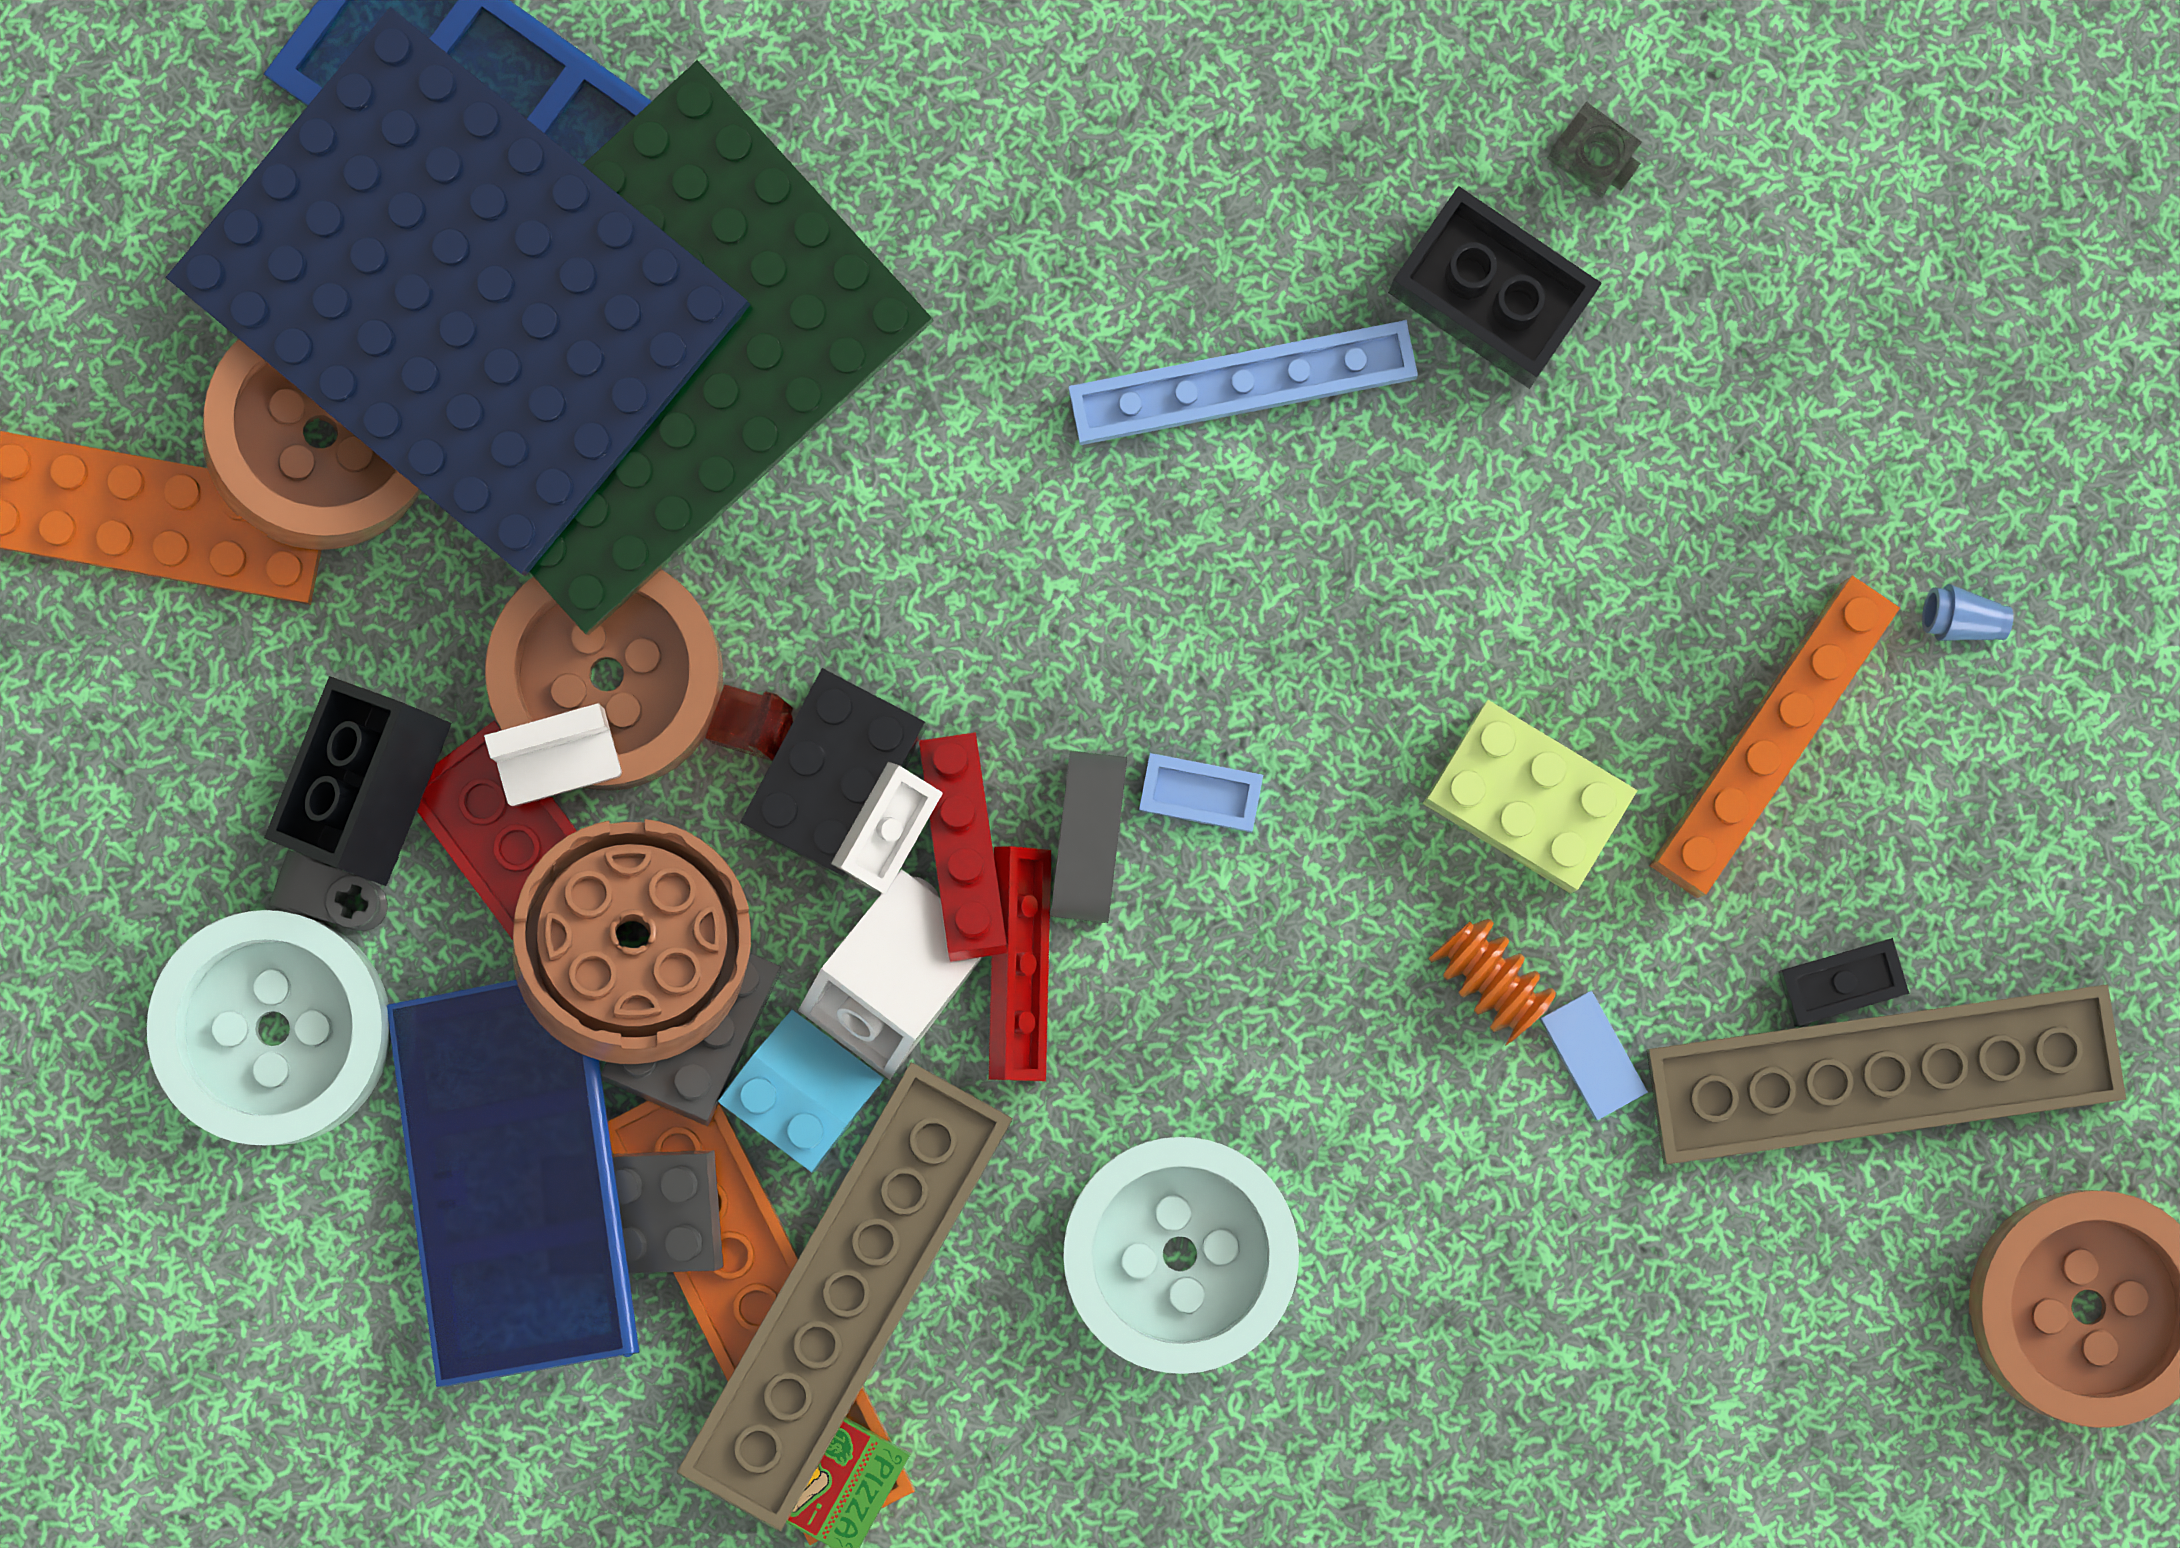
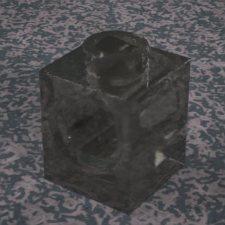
(1591, 127)

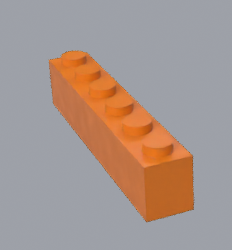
(1774, 737)

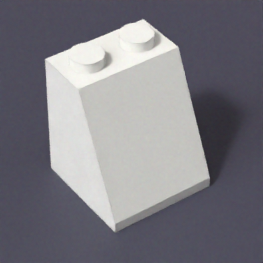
(888, 977)

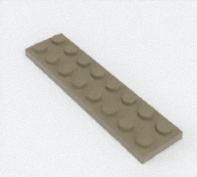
(1885, 1074)
(844, 1297)

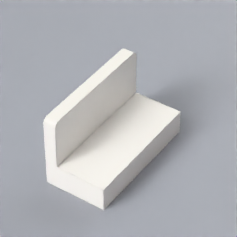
(554, 755)
(886, 828)

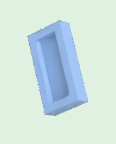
(1201, 792)
(1593, 1055)

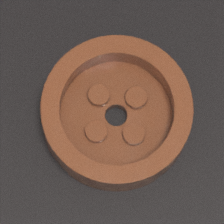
(281, 481)
(669, 660)
(620, 999)
(2024, 1319)

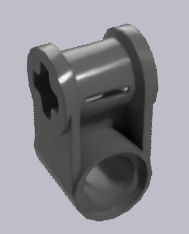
(321, 893)

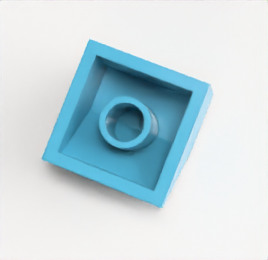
(801, 1090)

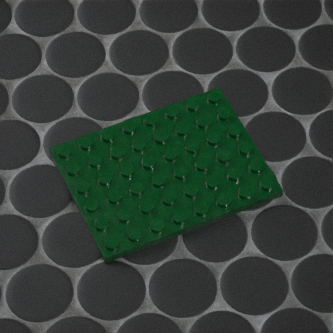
(811, 338)

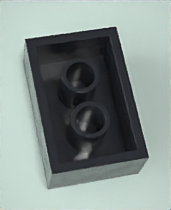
(1494, 287)
(829, 768)
(357, 780)

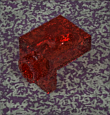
(750, 722)

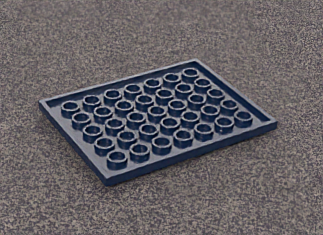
(458, 291)

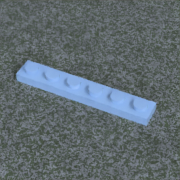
(1243, 382)

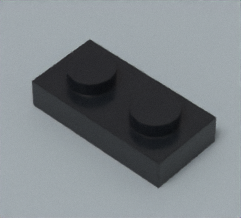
(1843, 982)

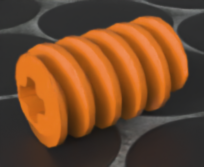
(1494, 978)

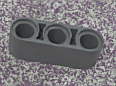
(1089, 836)

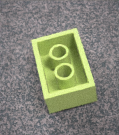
(1530, 797)

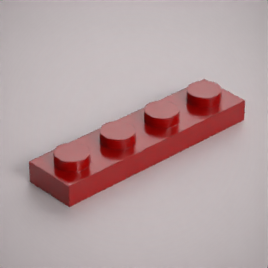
(963, 848)
(1022, 974)

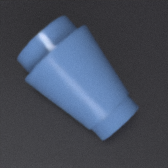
(1963, 615)

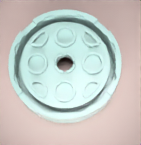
(209, 1017)
(1193, 1315)

